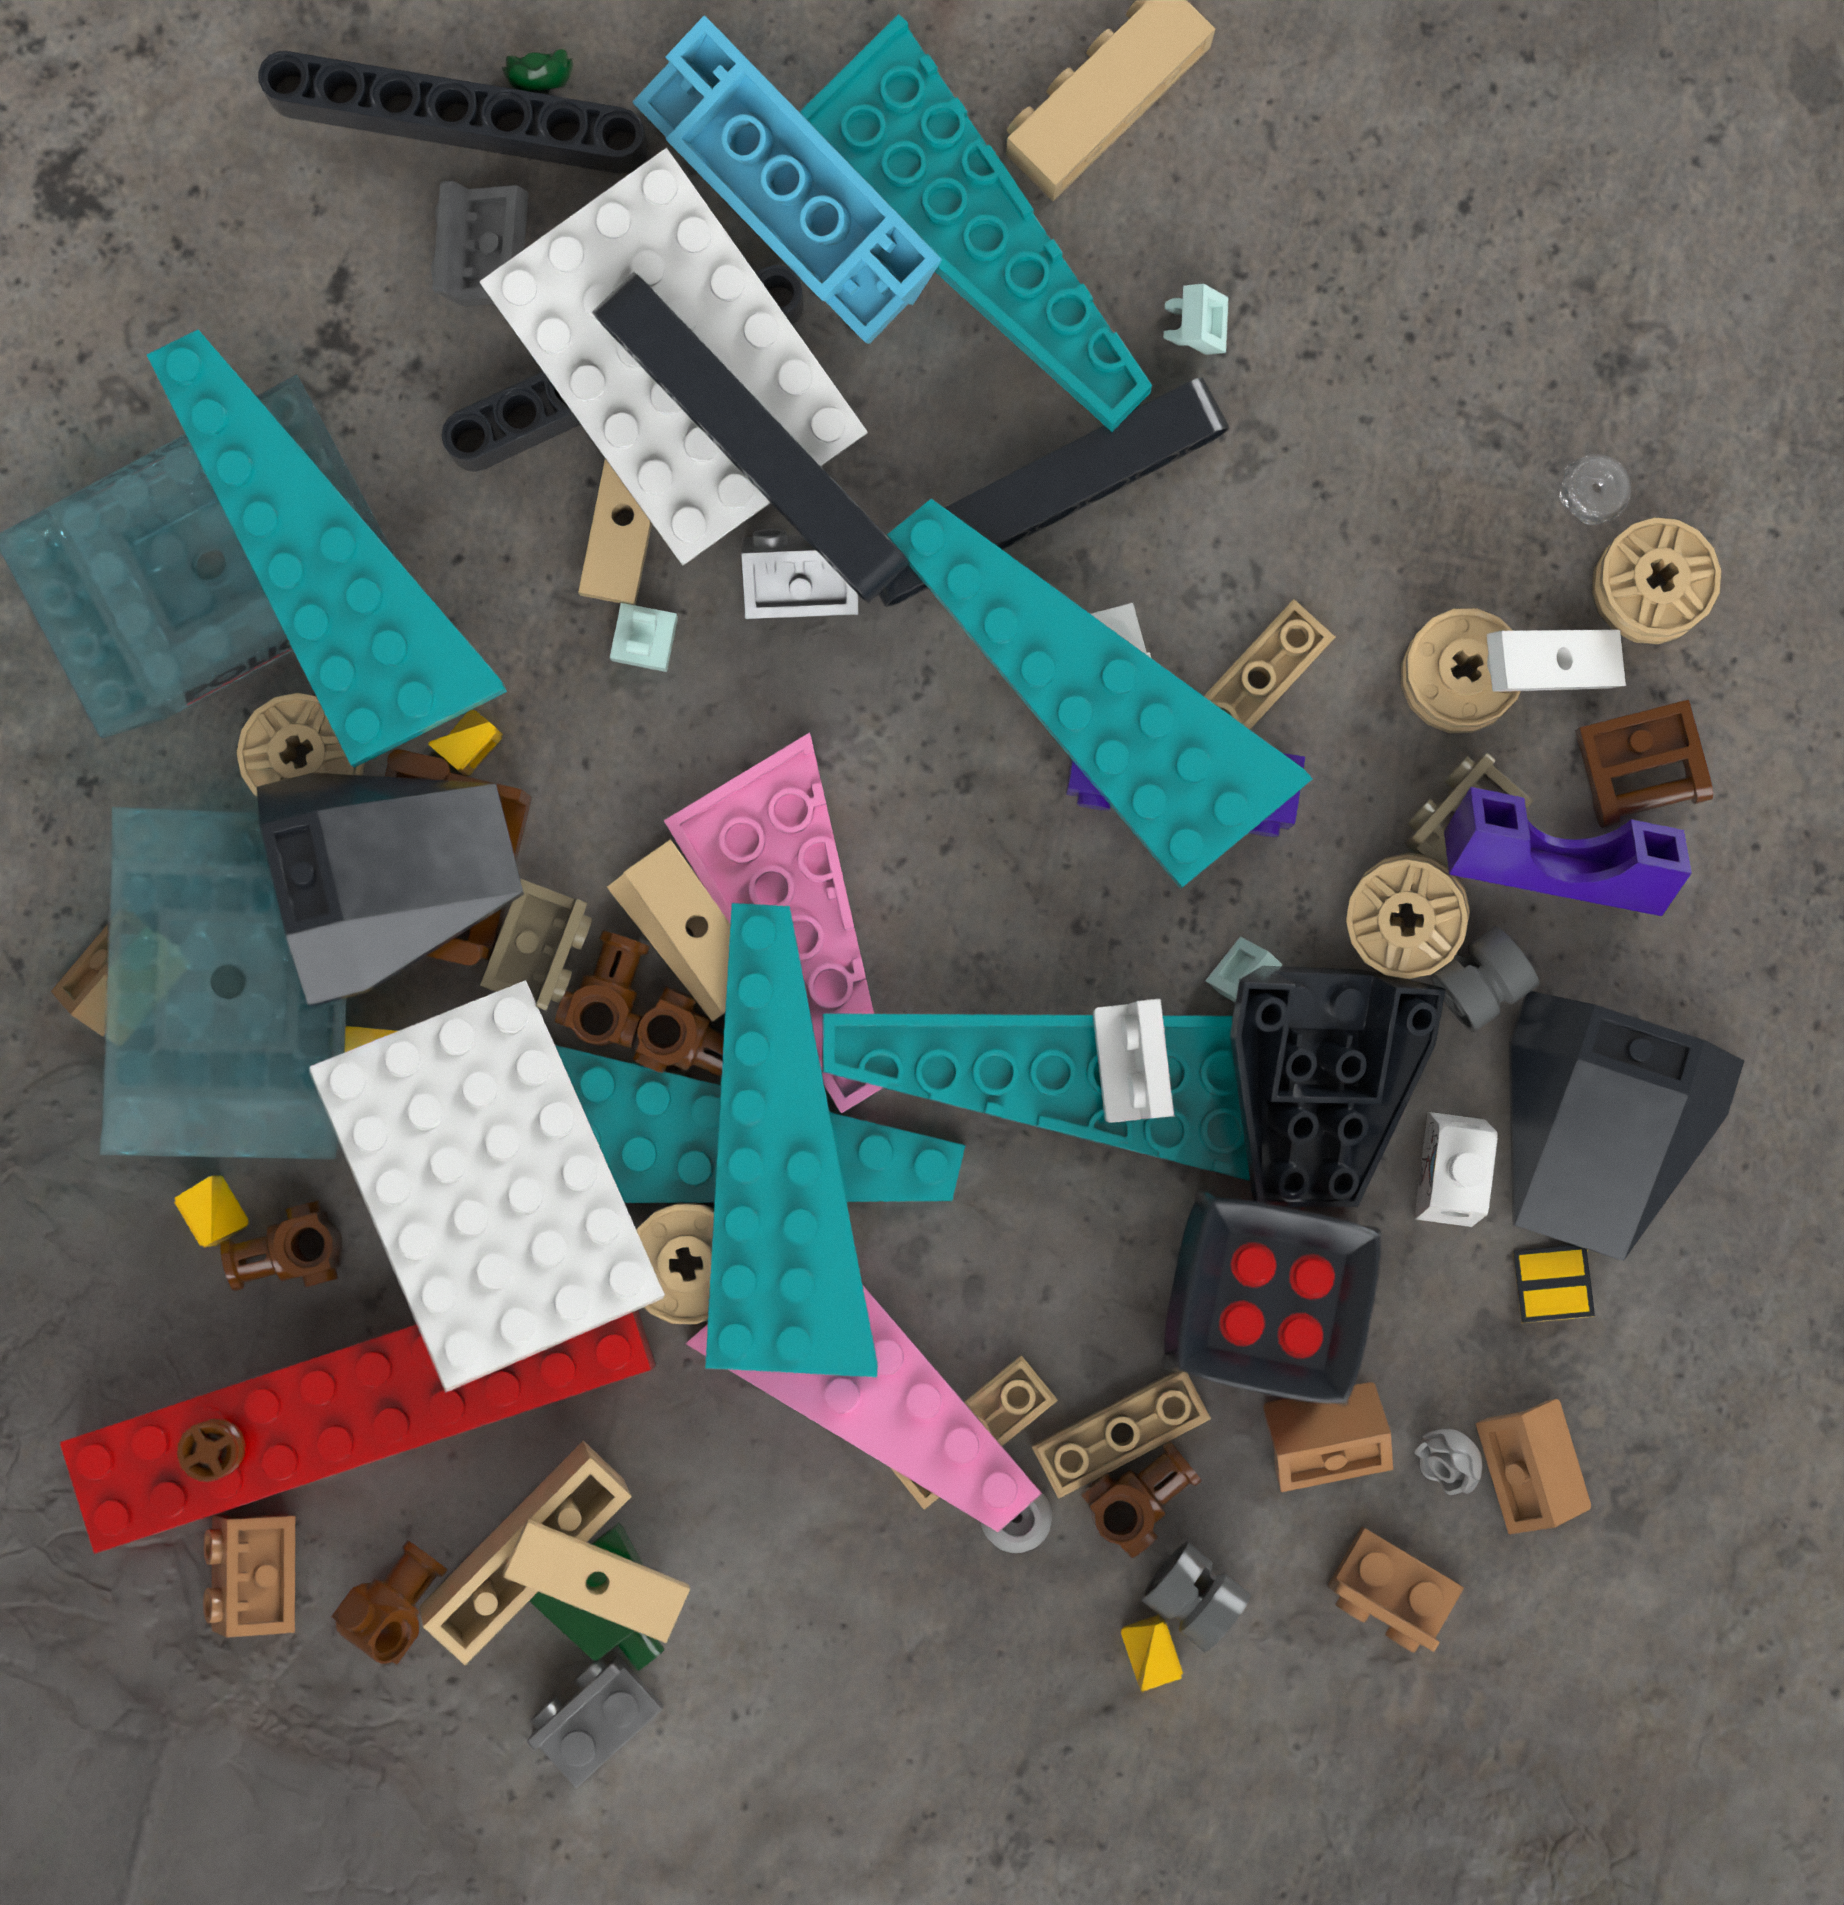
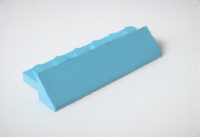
(787, 181)

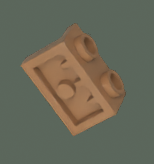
(251, 1575)
(1395, 1589)

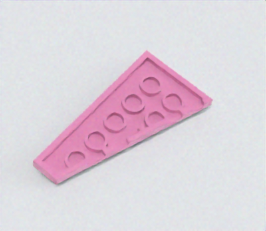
(774, 844)
(908, 1423)

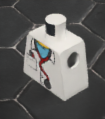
(1456, 1170)

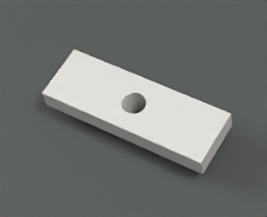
(1555, 660)

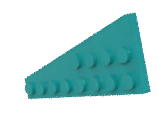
(935, 170)
(353, 614)
(1144, 738)
(1049, 1076)
(665, 1131)
(782, 1231)

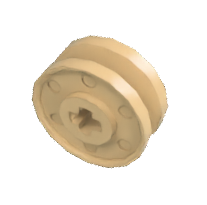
(1652, 549)
(1428, 678)
(275, 731)
(1384, 938)
(662, 1238)

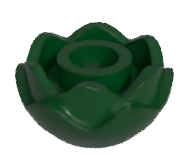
(538, 71)

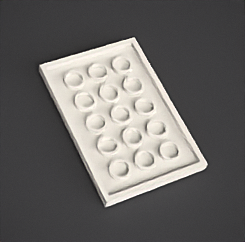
(675, 243)
(486, 1184)

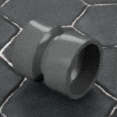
(1485, 978)
(1195, 1596)

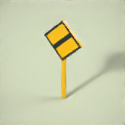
(1553, 1283)

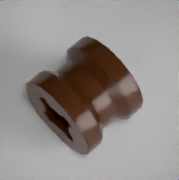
(200, 1455)

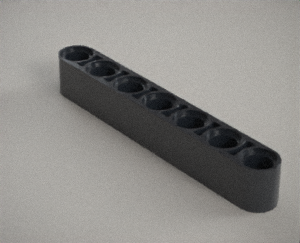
(434, 94)
(552, 415)
(750, 437)
(1083, 472)

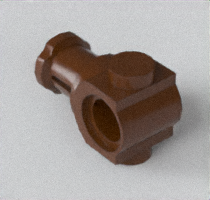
(607, 990)
(691, 1044)
(283, 1251)
(1142, 1495)
(384, 1614)

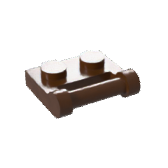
(1640, 744)

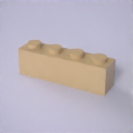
(1107, 92)
(476, 1596)

